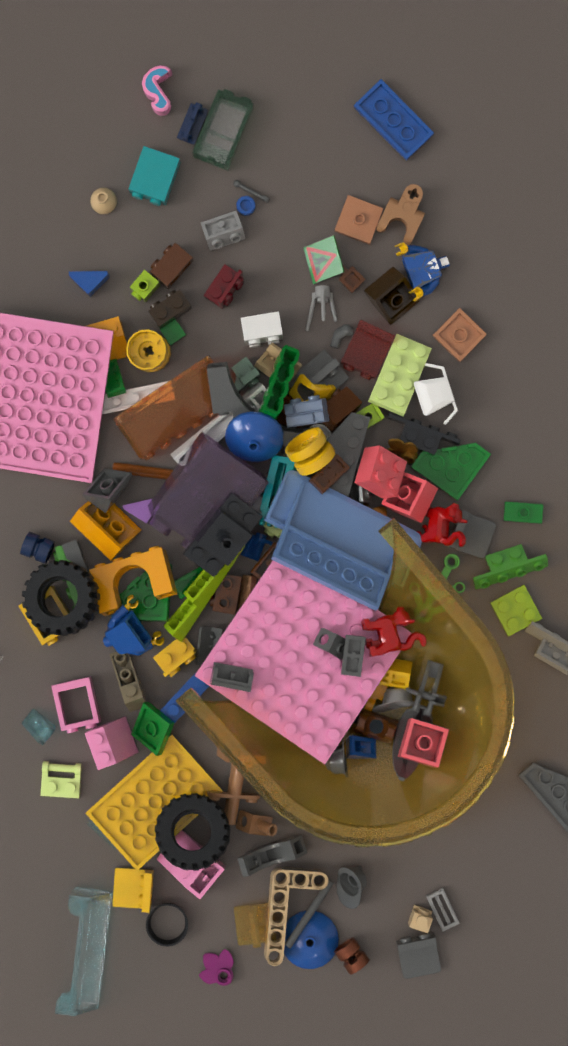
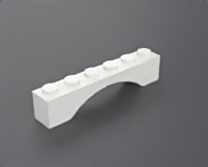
(217, 427)

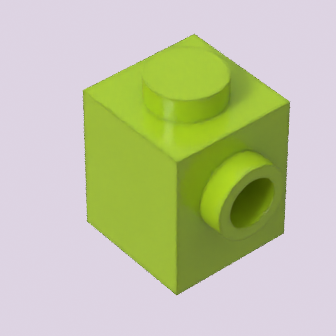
(144, 286)

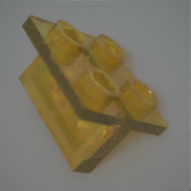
(251, 924)

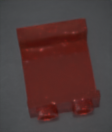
(367, 350)

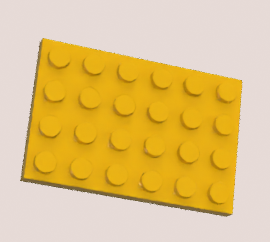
(132, 806)

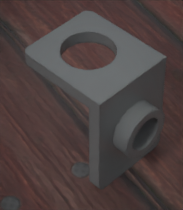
(334, 645)

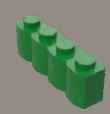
(279, 381)

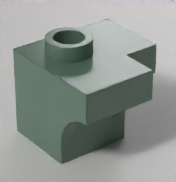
(245, 374)

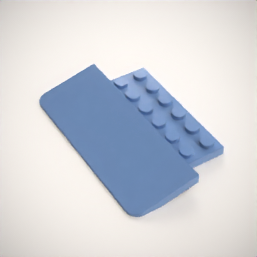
(332, 539)

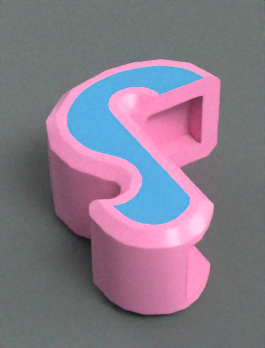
(152, 90)

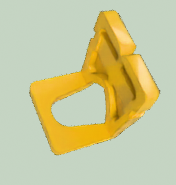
(323, 390)

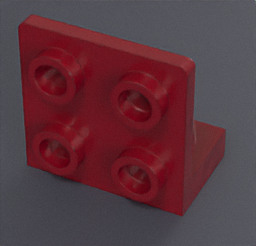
(223, 286)

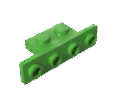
(507, 565)

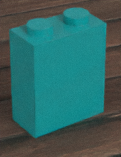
(154, 176)

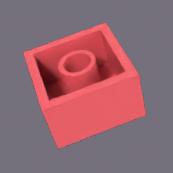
(380, 472)
(413, 498)
(423, 743)

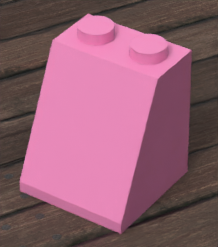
(111, 743)

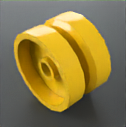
(310, 451)

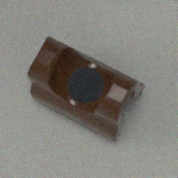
(376, 726)

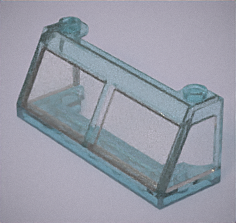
(91, 944)

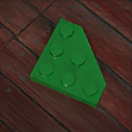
(452, 467)
(148, 607)

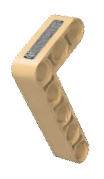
(282, 905)

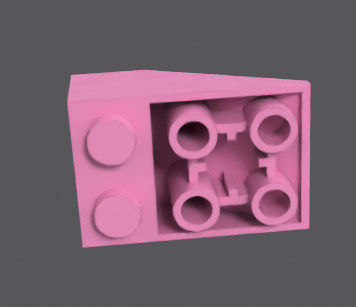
(195, 881)

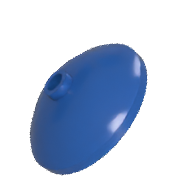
(254, 429)
(324, 936)

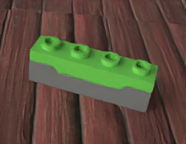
(72, 553)

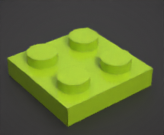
(515, 610)

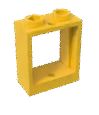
(51, 639)

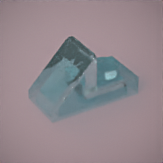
(38, 726)

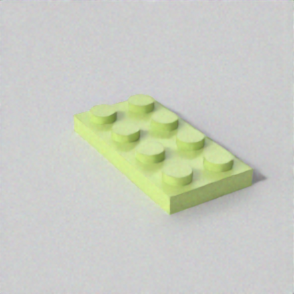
(398, 374)

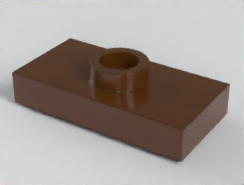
(329, 474)

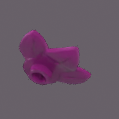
(215, 966)

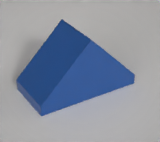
(89, 280)
(360, 748)

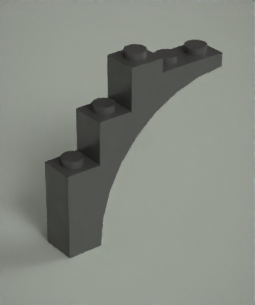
(227, 399)

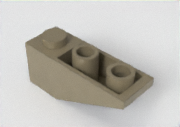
(128, 681)

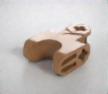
(404, 211)

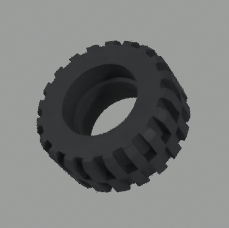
(36, 593)
(192, 805)

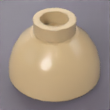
(103, 200)

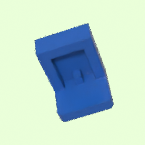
(255, 546)

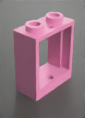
(73, 727)

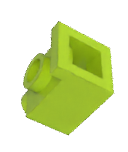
(376, 413)

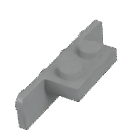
(552, 647)

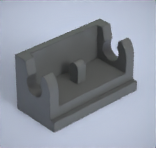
(353, 655)
(232, 677)

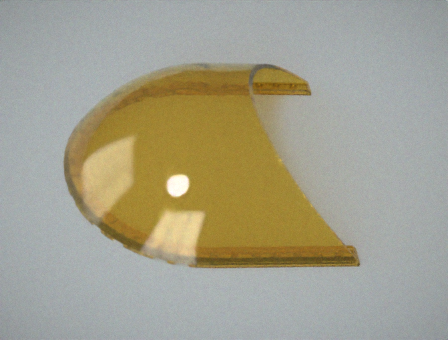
(372, 802)

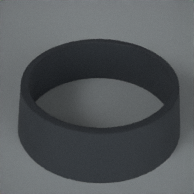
(162, 942)

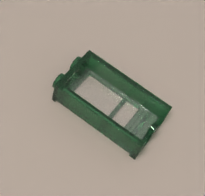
(223, 129)

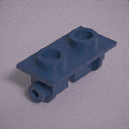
(192, 123)

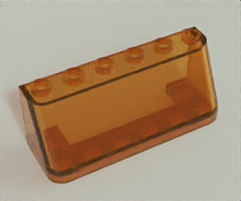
(168, 411)

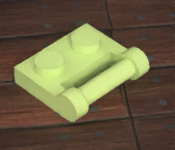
(61, 786)

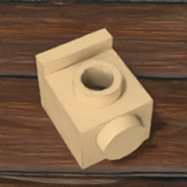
(420, 919)

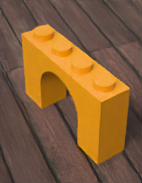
(108, 577)

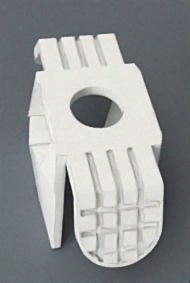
(435, 394)

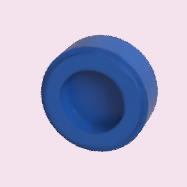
(245, 205)

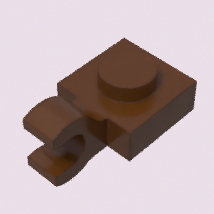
(351, 279)

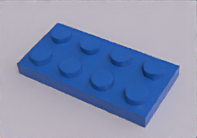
(393, 119)

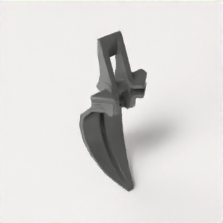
(404, 767)

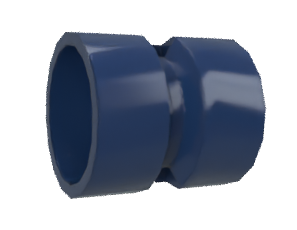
(37, 547)

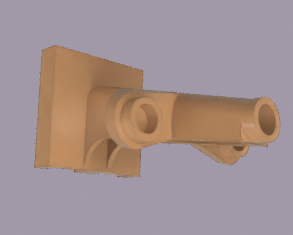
(234, 793)

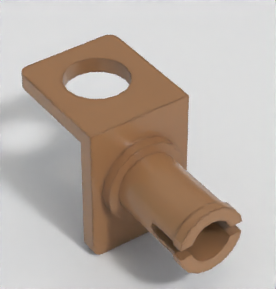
(256, 824)

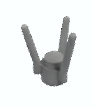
(322, 295)

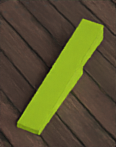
(197, 596)

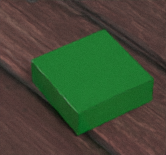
(173, 332)

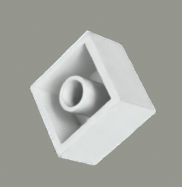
(262, 329)

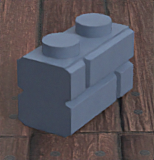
(306, 412)

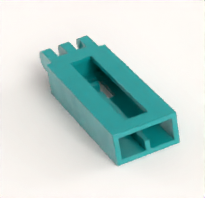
(278, 468)

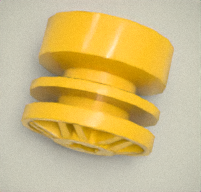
(144, 340)

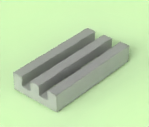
(435, 894)

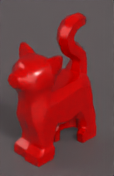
(438, 525)
(387, 632)

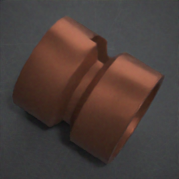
(349, 949)

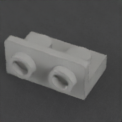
(223, 230)

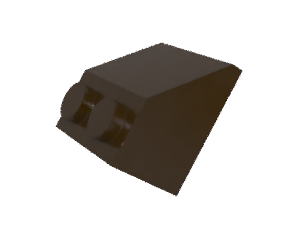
(391, 295)

